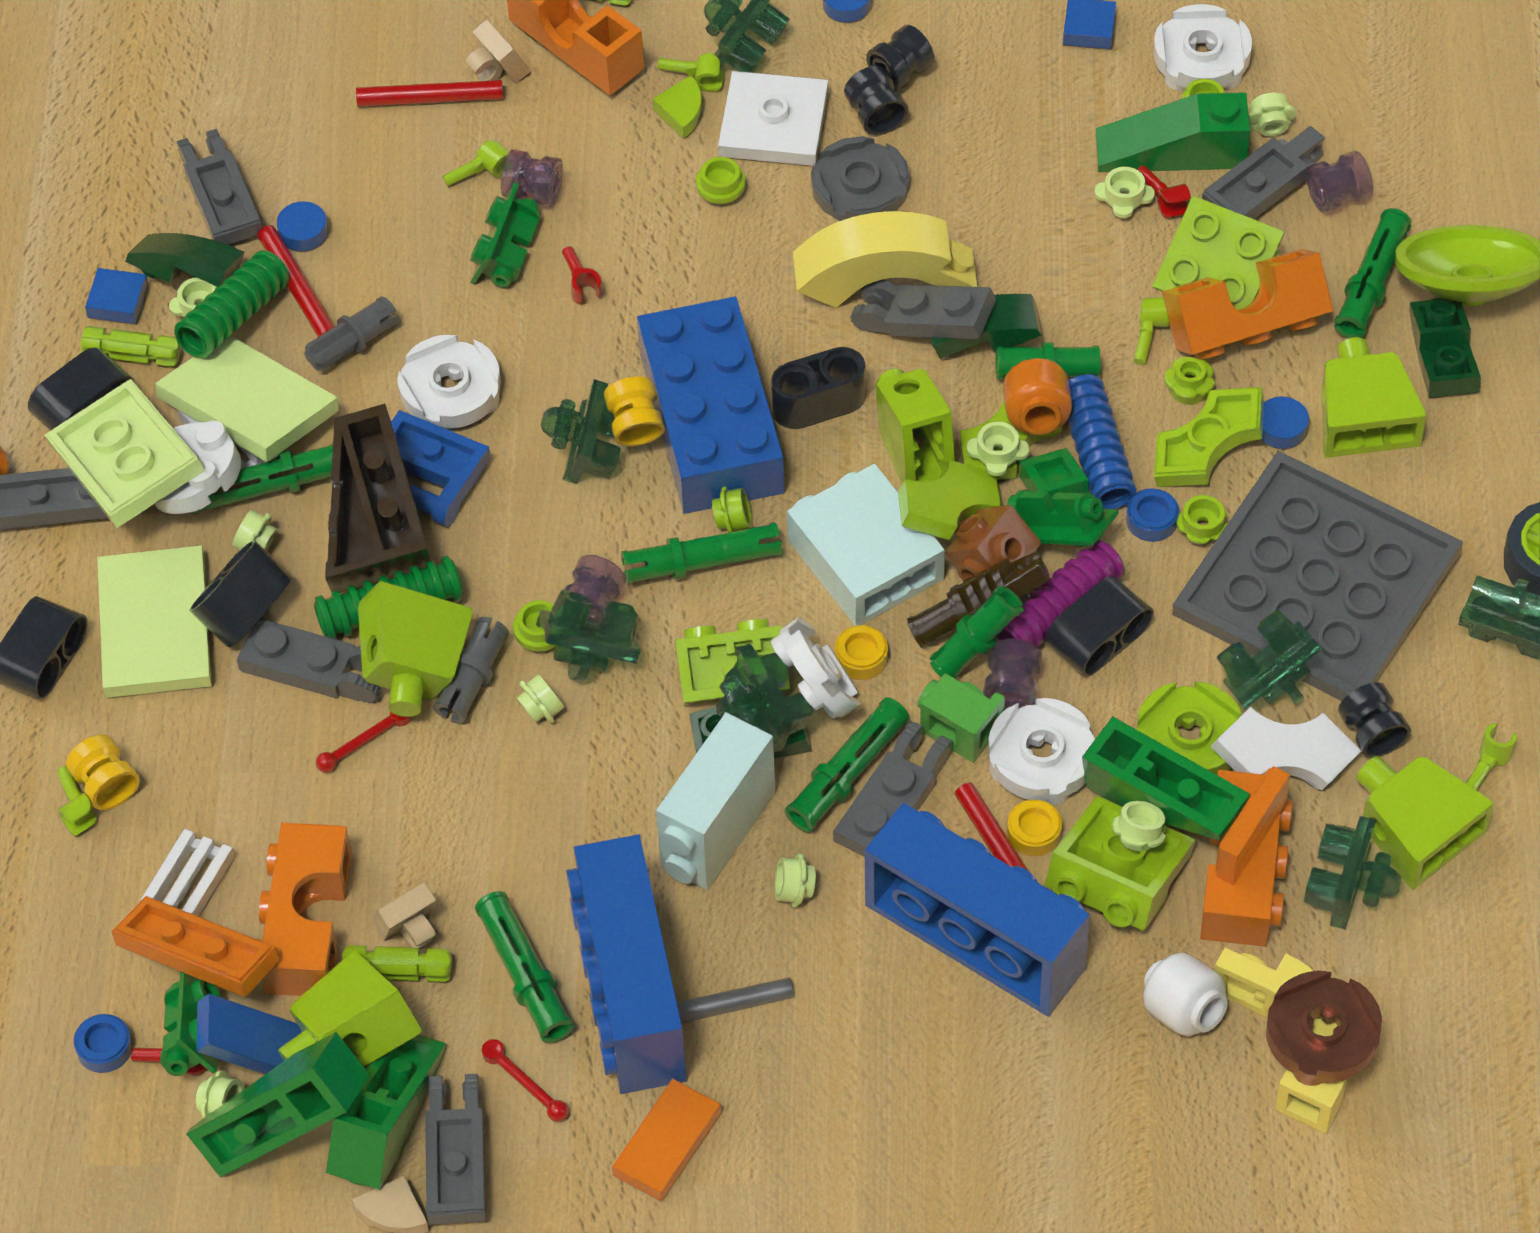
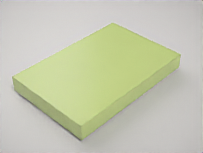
(251, 395)
(124, 453)
(146, 622)

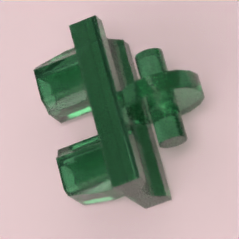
(735, 45)
(580, 429)
(1504, 614)
(588, 643)
(1275, 667)
(755, 697)
(1338, 891)

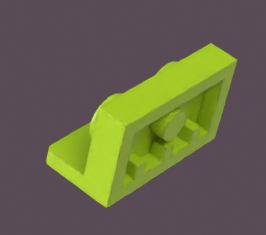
(709, 656)

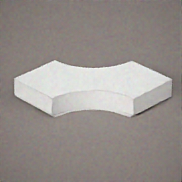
(1305, 750)

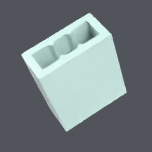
(860, 549)
(715, 801)

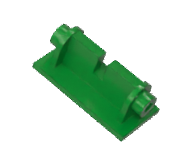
(496, 253)
(1063, 518)
(181, 1023)

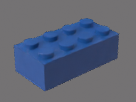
(710, 403)
(976, 908)
(626, 965)

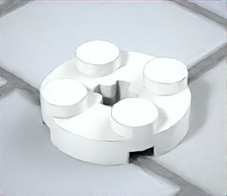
(1208, 24)
(452, 406)
(219, 459)
(825, 679)
(1033, 776)

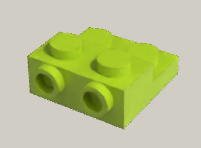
(1109, 876)

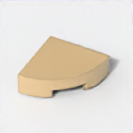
(391, 1208)

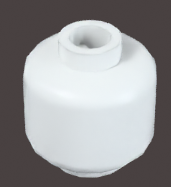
(1185, 994)

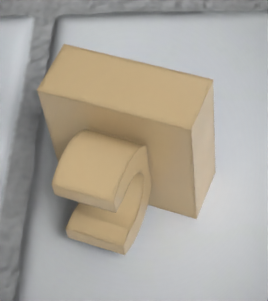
(495, 56)
(408, 916)

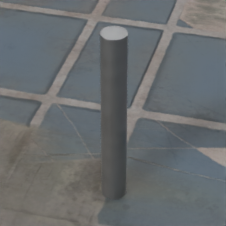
(735, 1000)

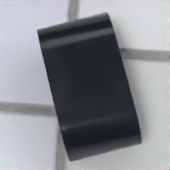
(75, 387)
(818, 387)
(240, 593)
(1099, 625)
(40, 646)

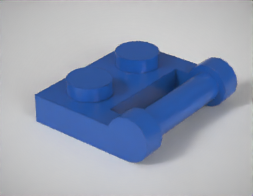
(440, 459)

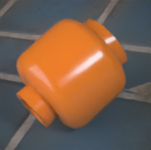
(1037, 396)

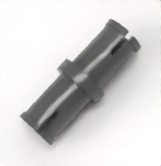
(472, 670)

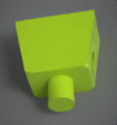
(1368, 403)
(908, 406)
(410, 644)
(1422, 815)
(358, 1007)

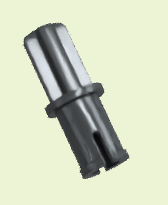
(351, 334)

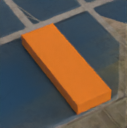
(195, 946)

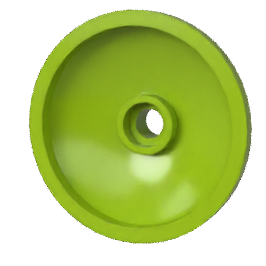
(1470, 262)

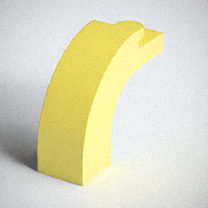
(880, 247)
(1254, 987)

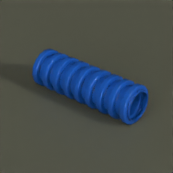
(1099, 443)

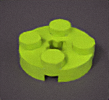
(1189, 706)

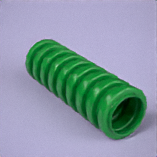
(231, 304)
(341, 610)

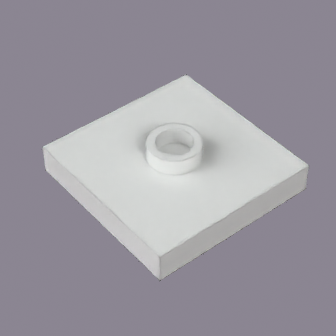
(773, 118)

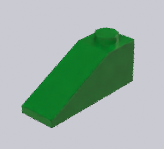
(1186, 134)
(1134, 767)
(281, 1105)
(379, 1121)

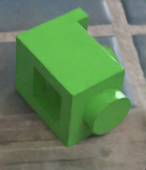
(960, 714)

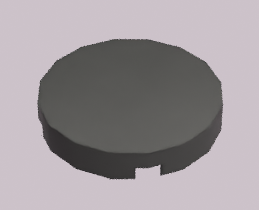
(859, 178)

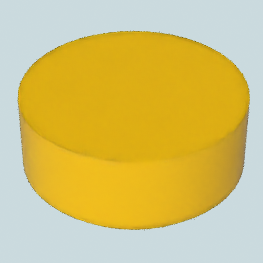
(862, 651)
(1034, 827)

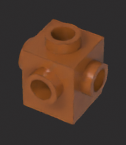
(990, 538)

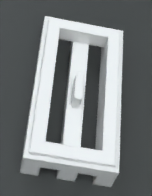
(174, 862)

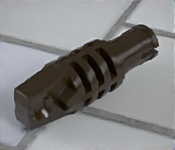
(941, 619)

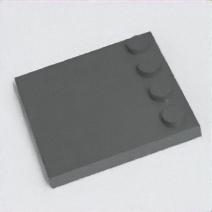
(1321, 558)

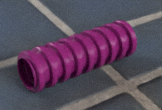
(1063, 590)

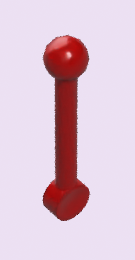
(327, 761)
(494, 1053)

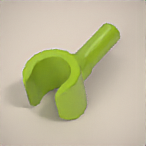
(705, 70)
(489, 156)
(1152, 315)
(1491, 754)
(77, 812)

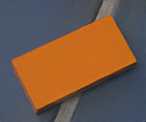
(1252, 824)
(666, 1139)

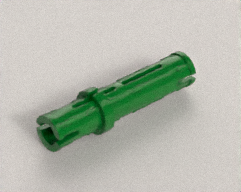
(1366, 288)
(322, 467)
(700, 553)
(810, 805)
(547, 1014)

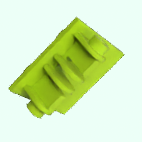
(1221, 247)

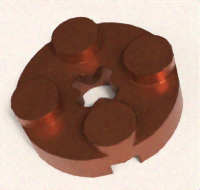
(1319, 1057)

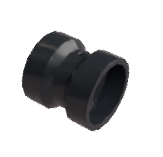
(903, 55)
(874, 97)
(1375, 721)

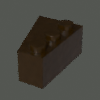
(372, 504)

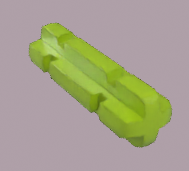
(132, 346)
(406, 962)

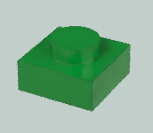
(1053, 473)

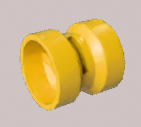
(634, 411)
(105, 776)

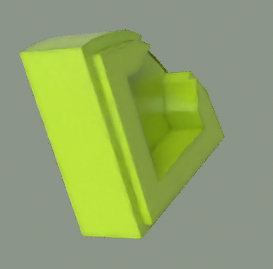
(680, 106)

